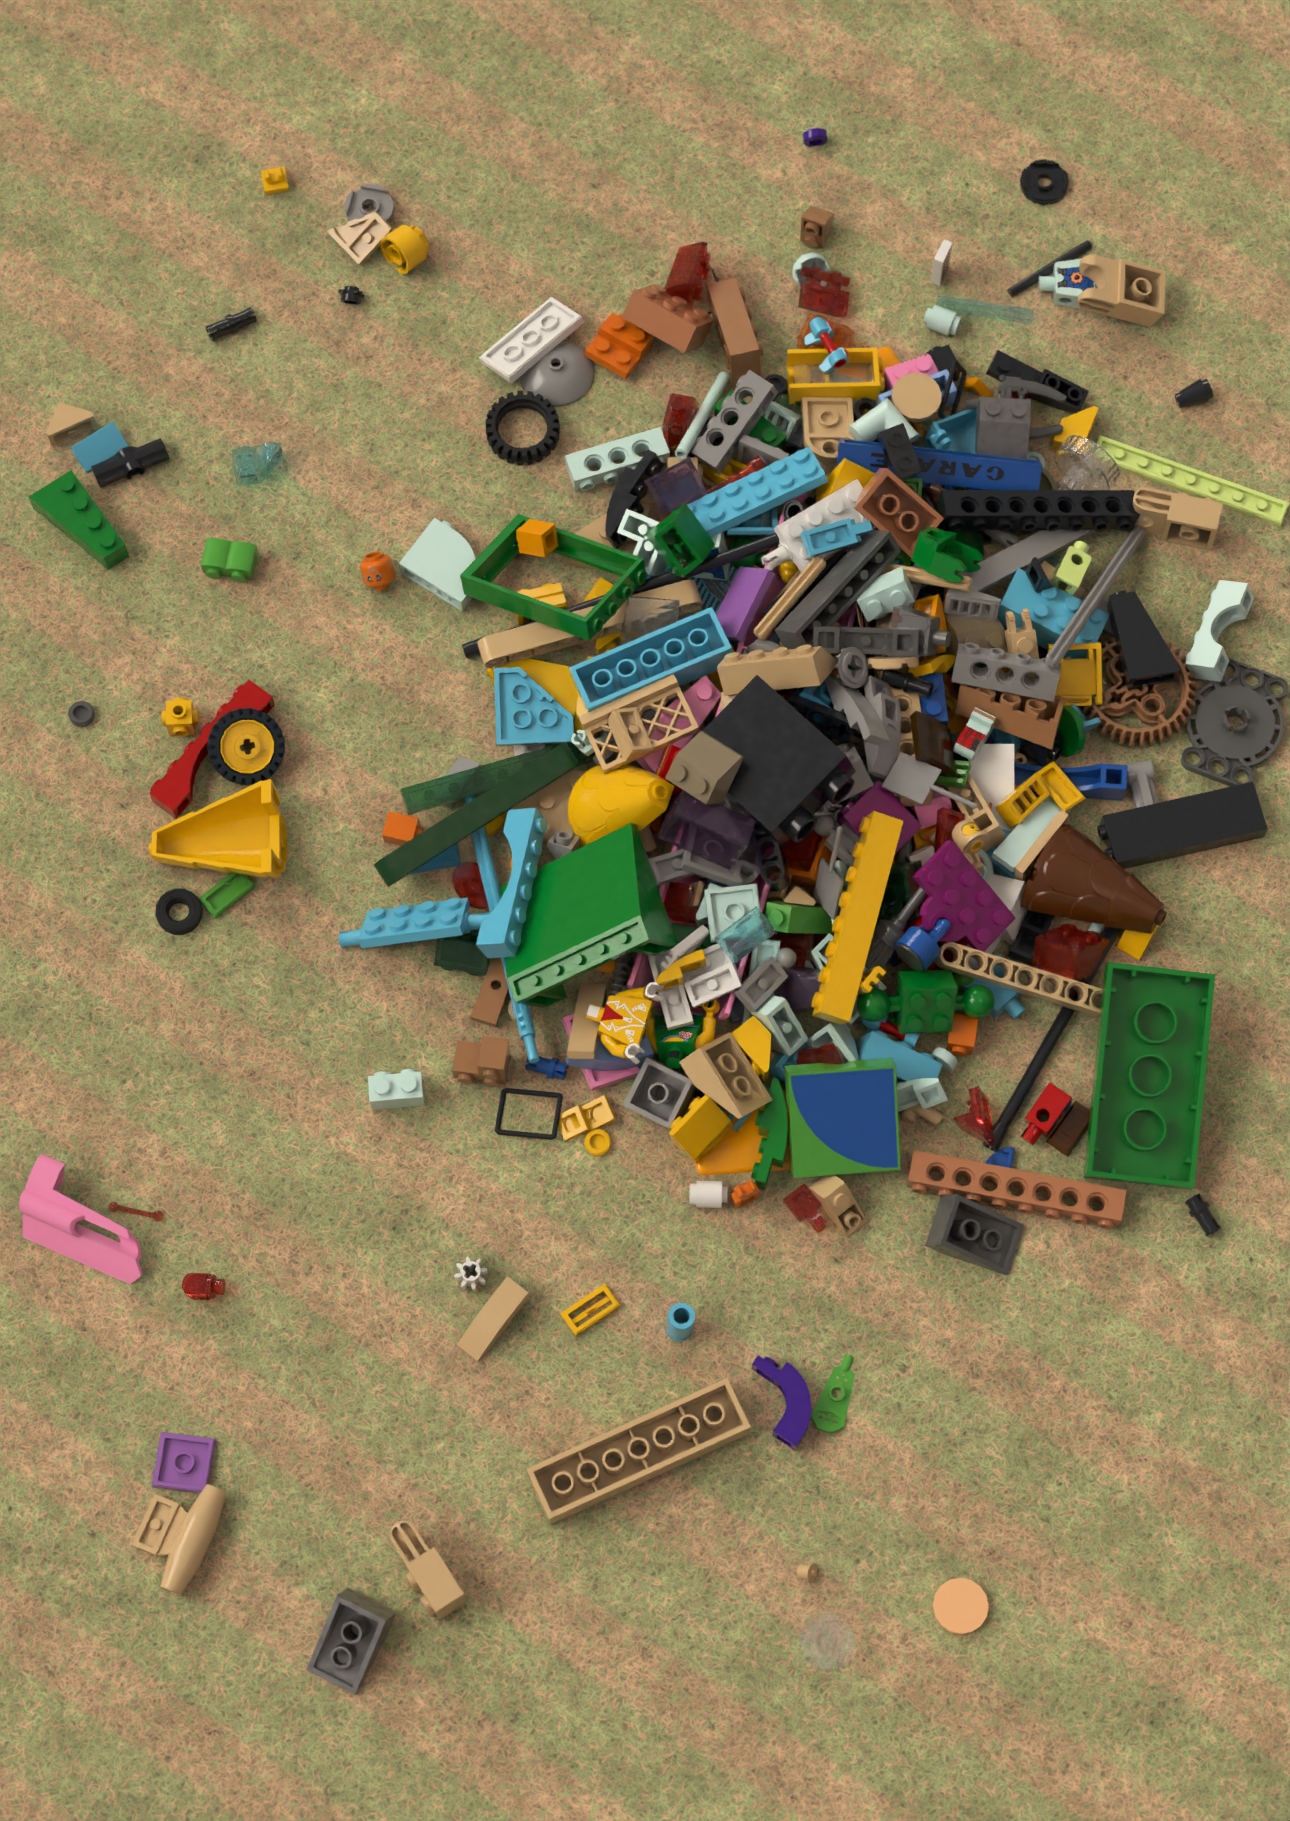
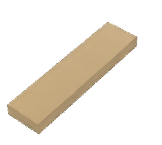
(584, 1031)

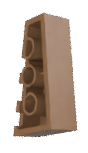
(734, 328)
(1015, 714)

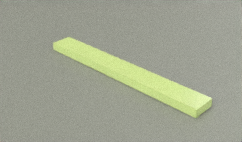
(1195, 482)

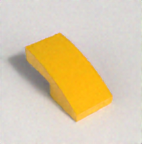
(933, 665)
(673, 976)
(586, 1118)

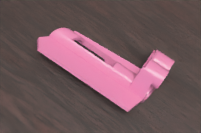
(52, 1221)

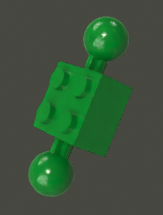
(925, 1002)

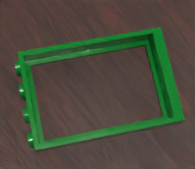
(504, 548)

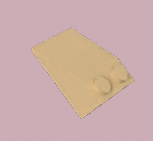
(726, 1076)

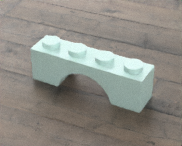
(1228, 604)

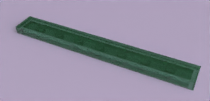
(474, 780)

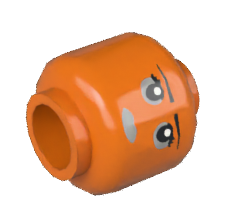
(377, 570)

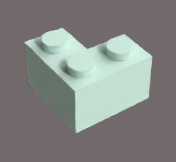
(635, 527)

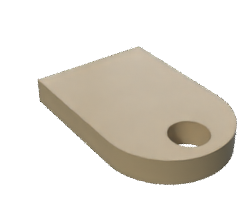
(824, 423)

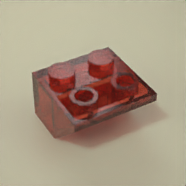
(688, 272)
(1068, 951)

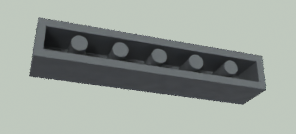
(839, 588)

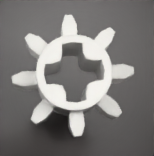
(471, 1281)

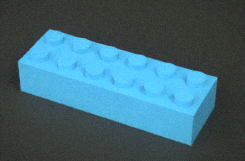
(682, 648)

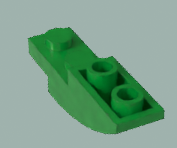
(774, 1126)

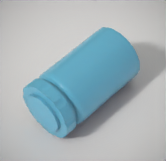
(680, 1321)

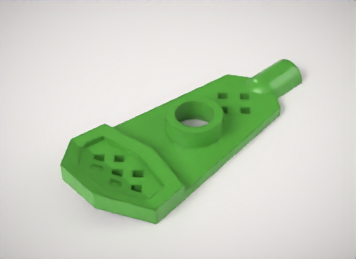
(834, 1406)

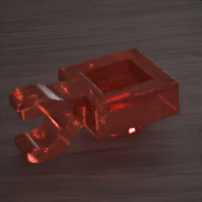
(804, 1205)

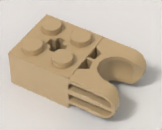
(1123, 290)
(1178, 517)
(426, 1571)

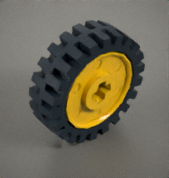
(231, 732)

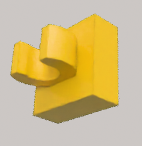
(274, 180)

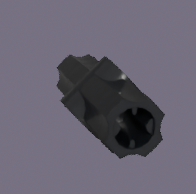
(130, 462)

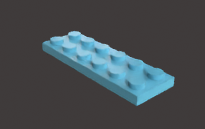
(758, 492)

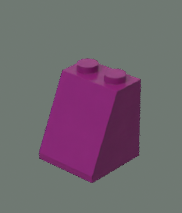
(881, 801)

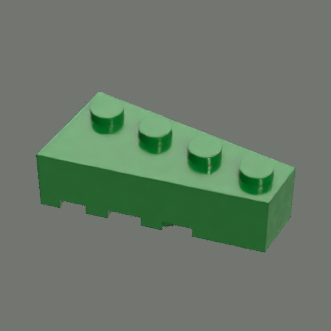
(76, 514)

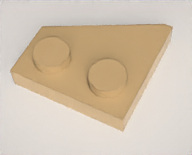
(361, 236)

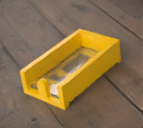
(854, 380)

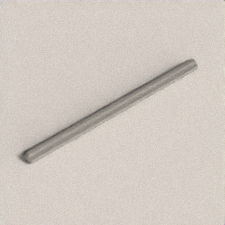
(1095, 597)

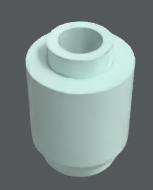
(942, 320)

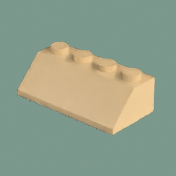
(779, 668)

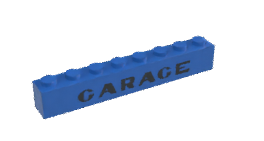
(951, 467)

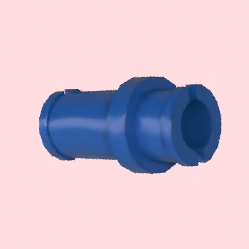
(550, 1067)

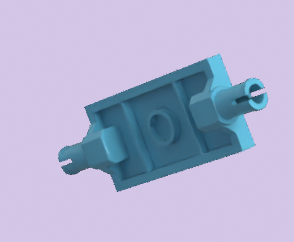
(414, 923)

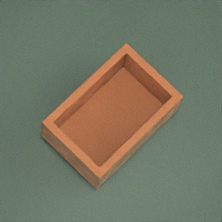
(668, 318)

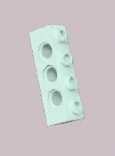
(604, 455)

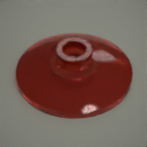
(469, 885)

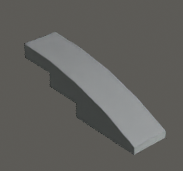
(858, 711)

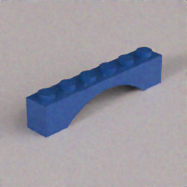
(1093, 781)

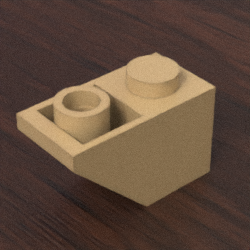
(839, 1203)

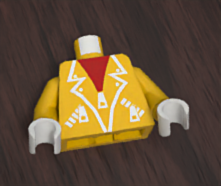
(625, 1020)

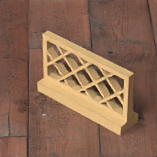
(642, 699)

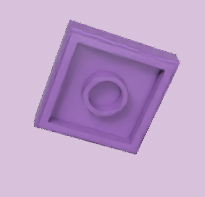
(183, 1462)

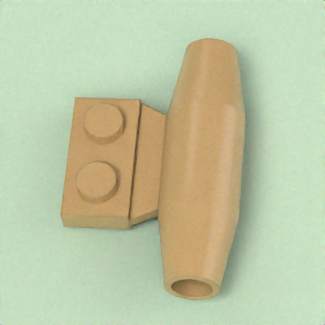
(180, 1535)

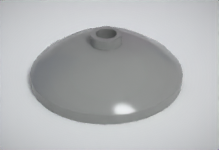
(562, 383)

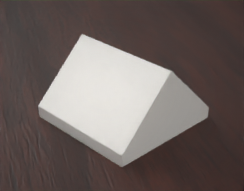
(1011, 894)

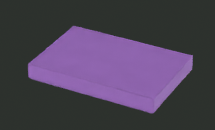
(743, 601)

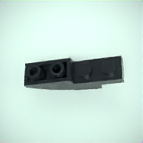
(1008, 366)
(628, 493)

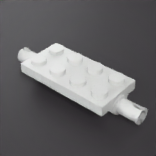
(826, 511)

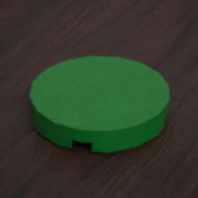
(1072, 732)

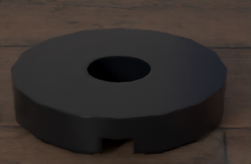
(1044, 194)

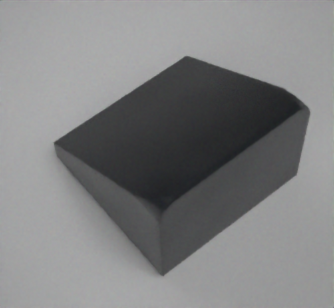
(1037, 576)

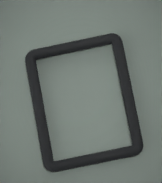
(955, 363)
(528, 1134)

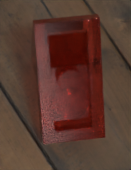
(978, 1121)

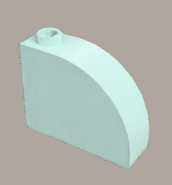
(438, 562)

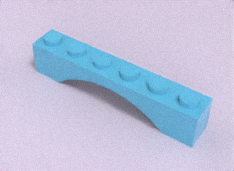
(502, 928)

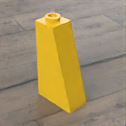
(551, 677)

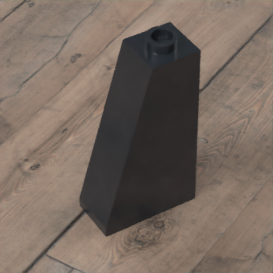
(1140, 646)

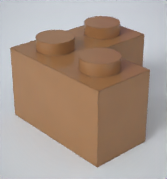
(482, 1061)

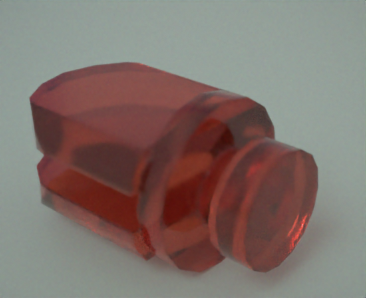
(202, 1286)

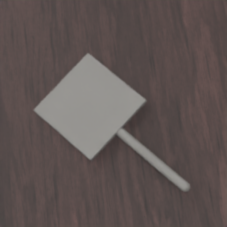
(915, 780)
(828, 882)

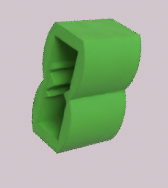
(229, 559)

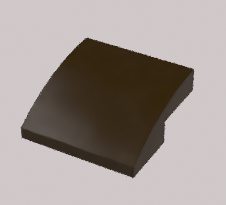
(933, 742)

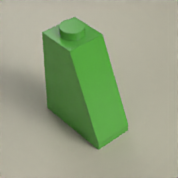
(798, 918)

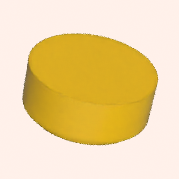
(597, 1142)

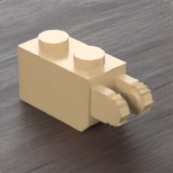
(1022, 638)

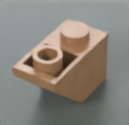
(816, 227)

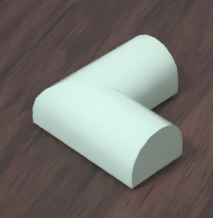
(878, 419)

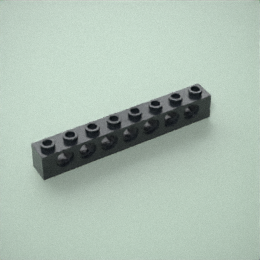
(1036, 510)

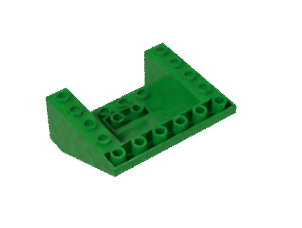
(587, 914)

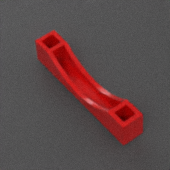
(175, 789)

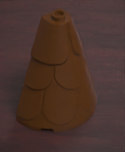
(1089, 886)

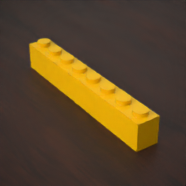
(857, 918)

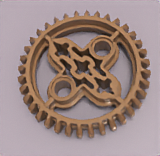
(1138, 701)

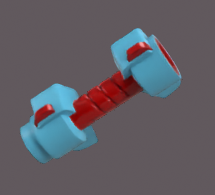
(822, 333)
(909, 1038)

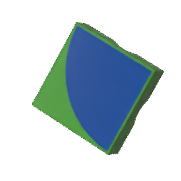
(843, 1118)

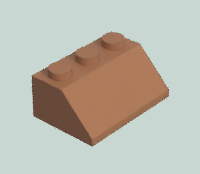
(896, 509)

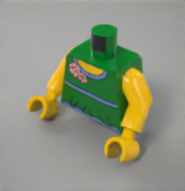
(680, 1042)

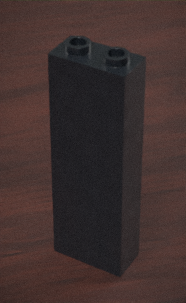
(1183, 826)

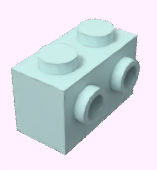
(886, 592)
(782, 1024)
(396, 1090)

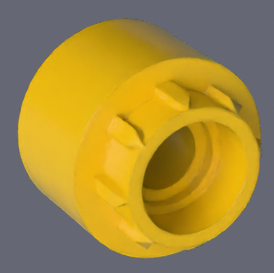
(405, 245)

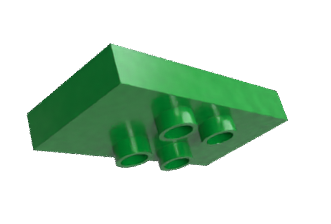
(1149, 1075)

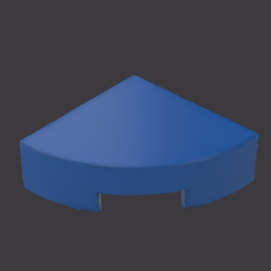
(1002, 1157)

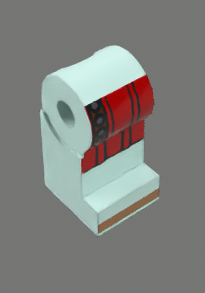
(974, 734)

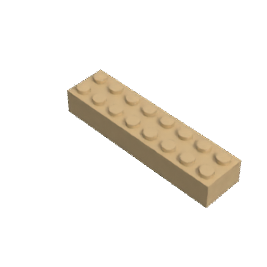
(638, 1451)

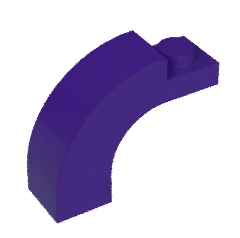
(796, 1419)

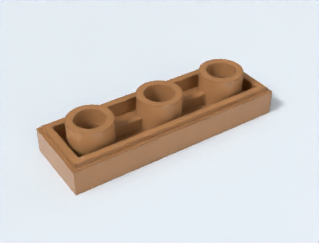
(491, 1001)

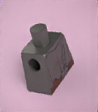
(928, 626)

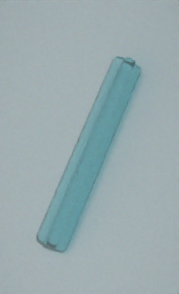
(986, 310)

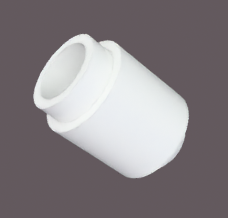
(707, 1194)

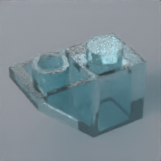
(255, 463)

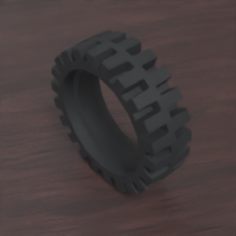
(533, 452)

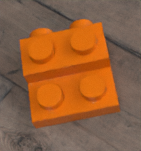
(619, 345)

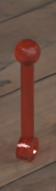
(157, 1215)

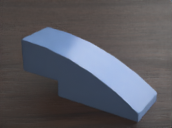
(606, 1061)

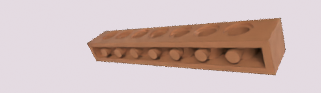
(1030, 1183)

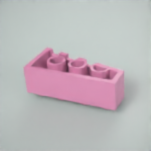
(701, 700)

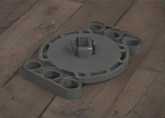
(1247, 741)

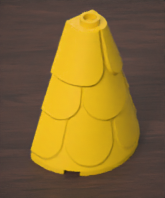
(615, 799)
(228, 836)

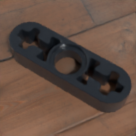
(830, 714)

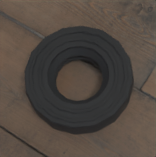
(173, 897)

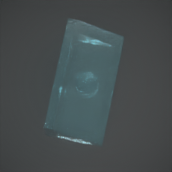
(745, 935)

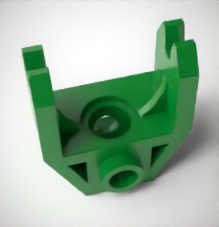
(943, 555)

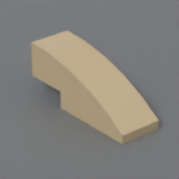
(493, 1318)

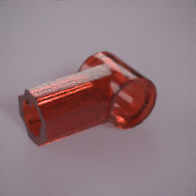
(824, 1054)

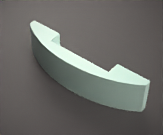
(920, 1091)

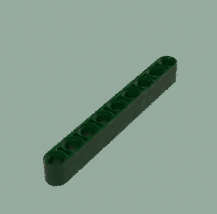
(476, 814)

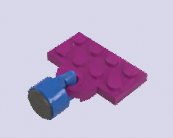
(956, 908)

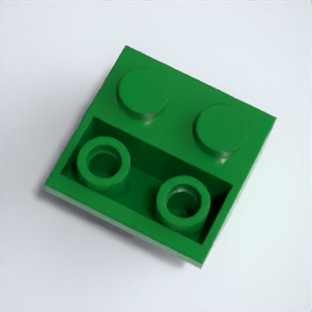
(681, 541)

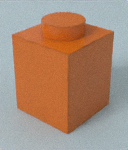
(400, 828)
(963, 1035)

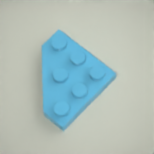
(527, 712)

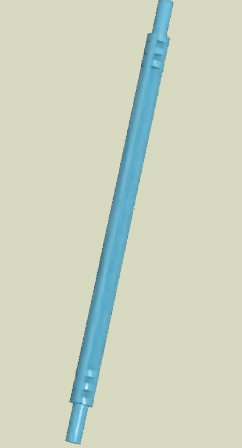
(493, 896)

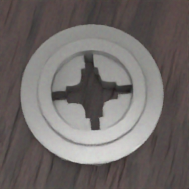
(856, 659)

